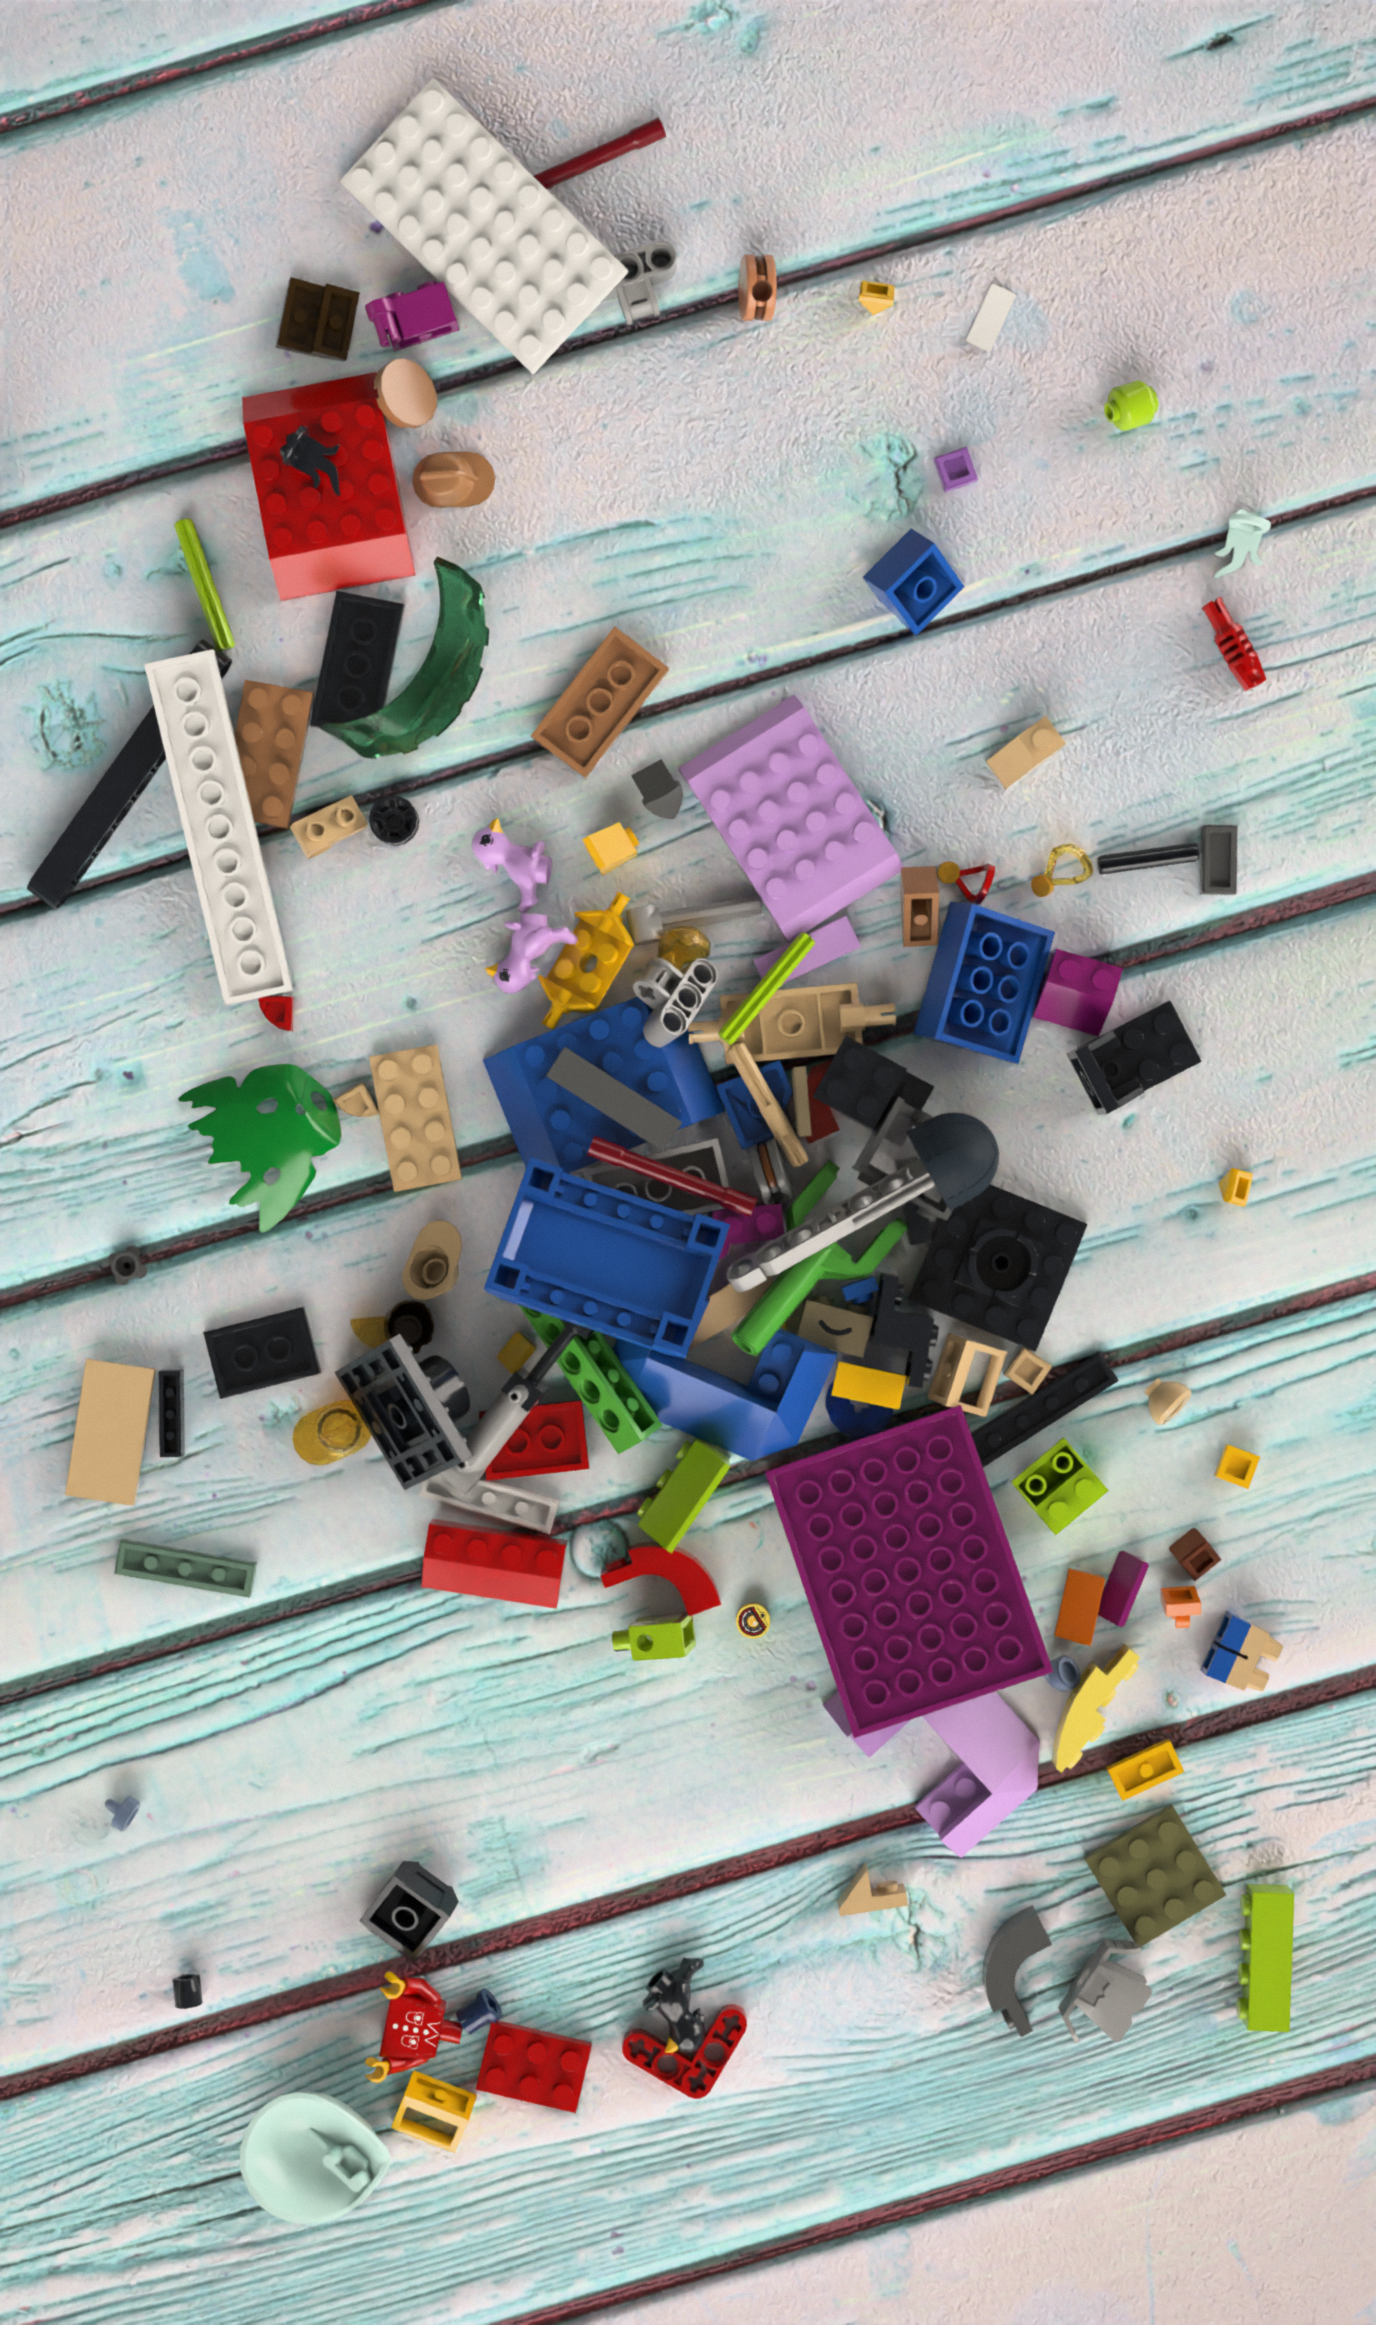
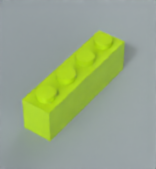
(1267, 1957)

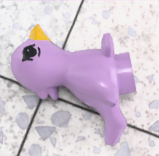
(523, 864)
(528, 942)

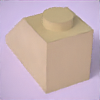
(1025, 752)

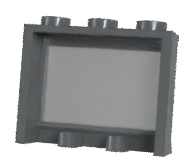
(891, 1150)

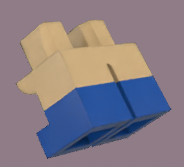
(1239, 1669)

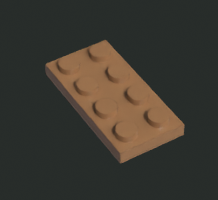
(600, 702)
(271, 747)

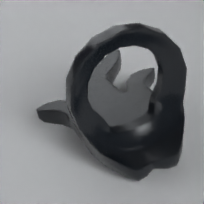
(307, 455)

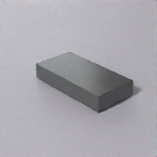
(1218, 860)

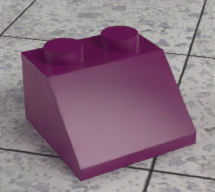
(1077, 992)

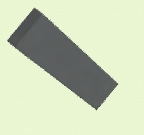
(614, 1099)

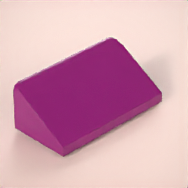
(1122, 1588)

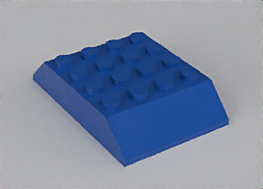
(560, 1126)

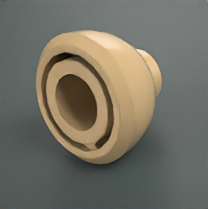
(1166, 1399)

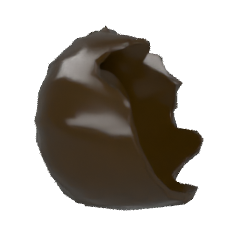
(412, 1321)

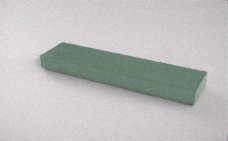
(185, 1568)

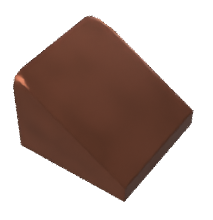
(1194, 1554)

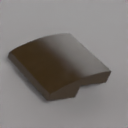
(317, 319)

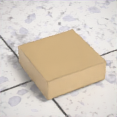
(1027, 1370)

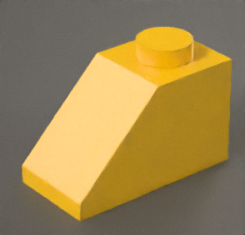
(611, 847)

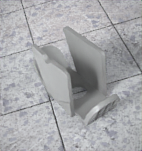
(1107, 1991)

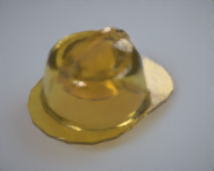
(330, 1433)

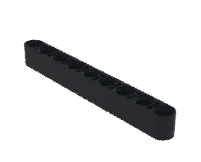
(106, 806)

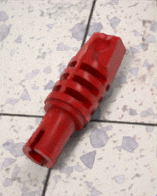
(1234, 646)

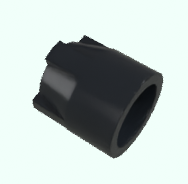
(187, 1991)

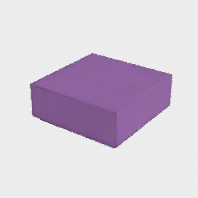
(955, 469)

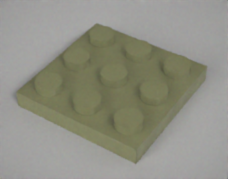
(1154, 1875)

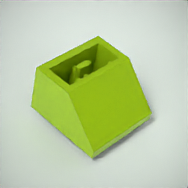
(1059, 1486)

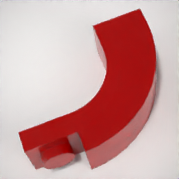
(680, 1568)

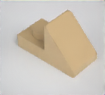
(861, 1898)

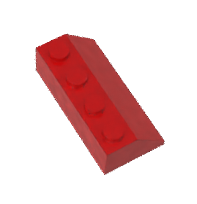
(493, 1563)

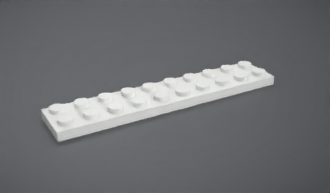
(219, 826)

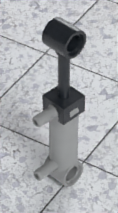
(507, 1412)

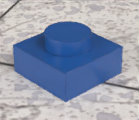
(860, 1290)

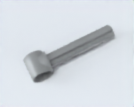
(648, 924)

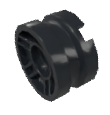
(384, 810)

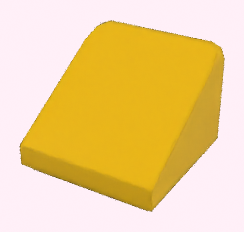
(516, 1352)

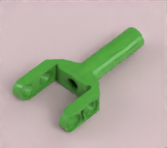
(798, 1280)

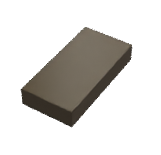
(801, 1101)

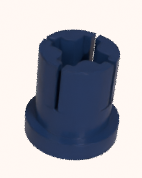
(479, 2011)

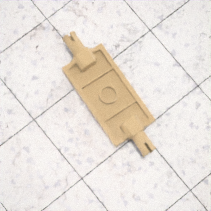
(797, 1022)

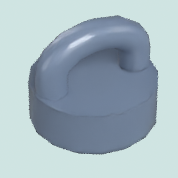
(1065, 1674)
(123, 1812)

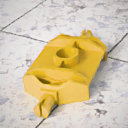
(599, 936)

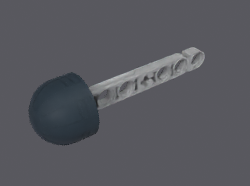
(955, 1156)

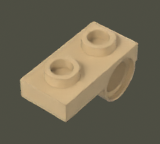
(328, 826)

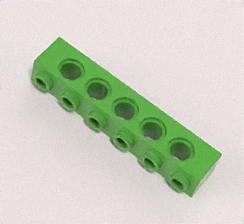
(600, 1383)

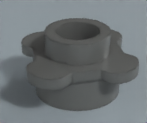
(118, 1261)

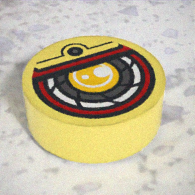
(753, 1620)

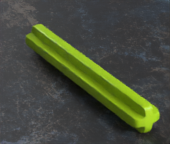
(204, 584)
(766, 988)

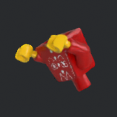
(412, 2027)

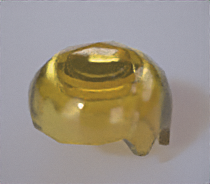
(683, 946)

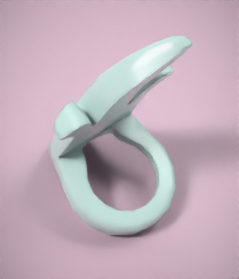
(1243, 536)

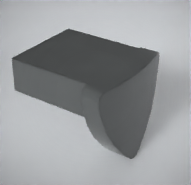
(659, 790)

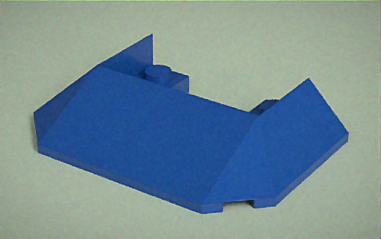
(725, 1412)

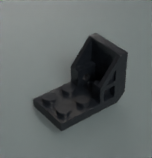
(1133, 1058)

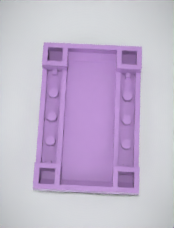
(792, 818)

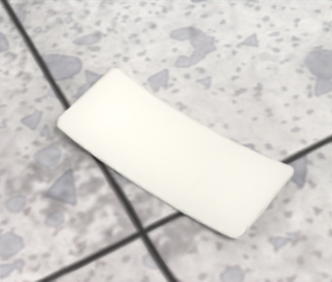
(991, 317)

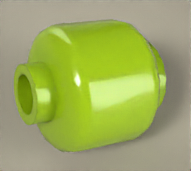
(1131, 405)

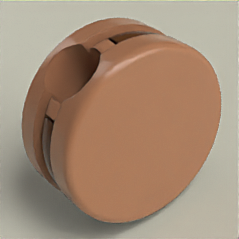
(757, 287)

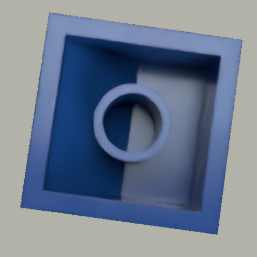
(914, 581)

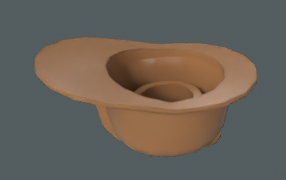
(453, 479)

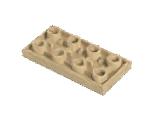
(110, 1432)

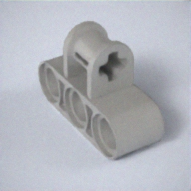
(636, 293)
(673, 996)

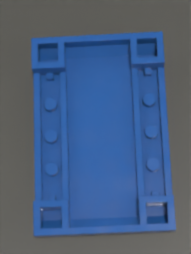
(606, 1259)

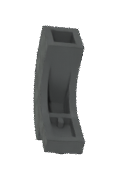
(1008, 1949)

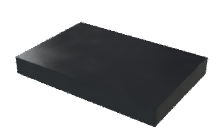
(262, 1352)

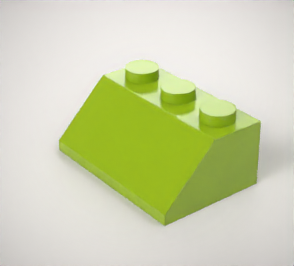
(682, 1493)

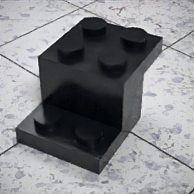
(863, 1083)
(903, 1330)

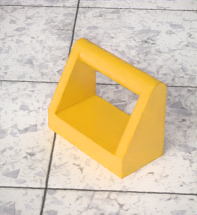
(439, 2101)

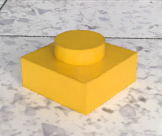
(1237, 1466)

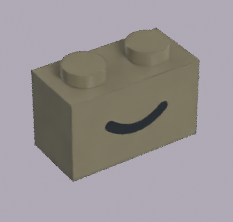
(834, 1326)

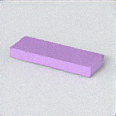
(830, 944)

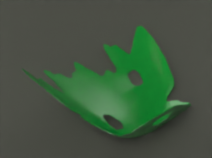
(267, 1139)

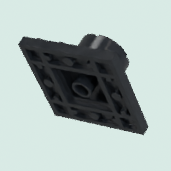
(1010, 1301)
(409, 1408)

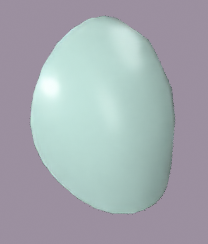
(310, 2158)

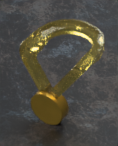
(1044, 883)

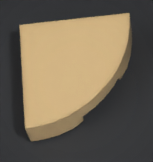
(357, 1102)

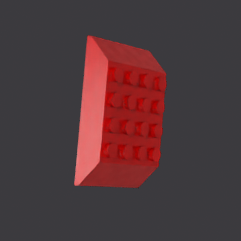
(310, 533)

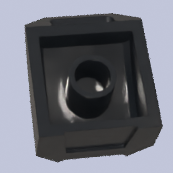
(410, 1909)

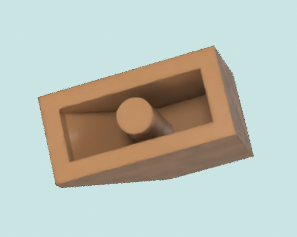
(919, 906)

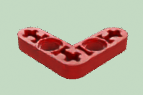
(687, 2065)

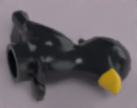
(671, 1997)

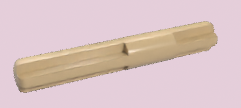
(768, 1105)

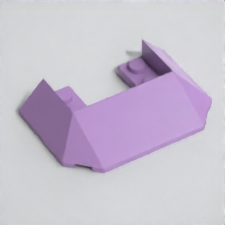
(991, 1781)

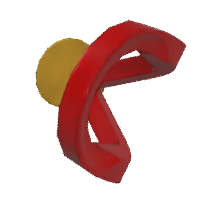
(949, 873)

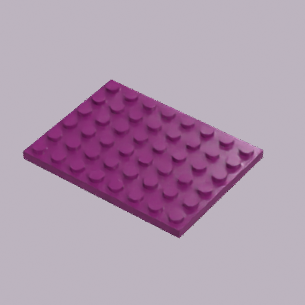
(908, 1572)

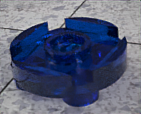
(853, 1423)

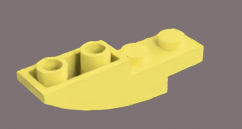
(1080, 1717)

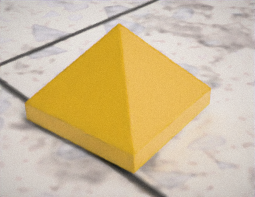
(876, 296)
(1236, 1186)

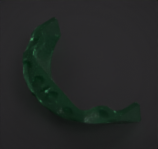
(442, 682)

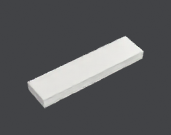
(496, 1501)

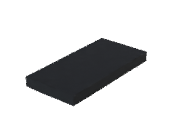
(357, 659)

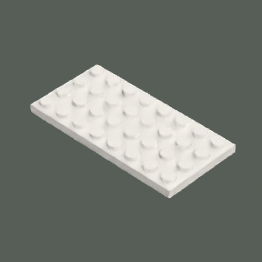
(483, 226)

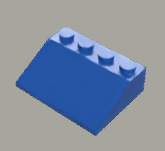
(984, 982)

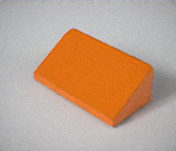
(1079, 1606)

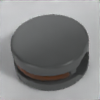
(770, 1172)

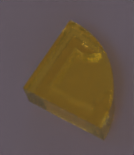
(369, 1330)

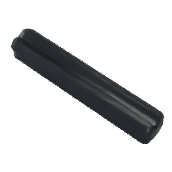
(1148, 858)

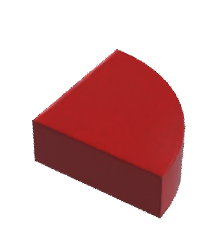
(278, 1011)

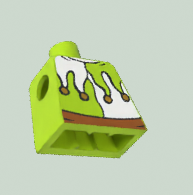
(670, 1634)

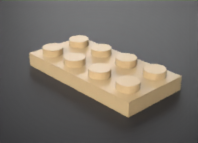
(415, 1118)

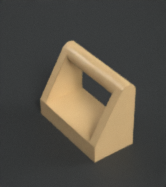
(953, 1371)

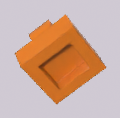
(1180, 1604)

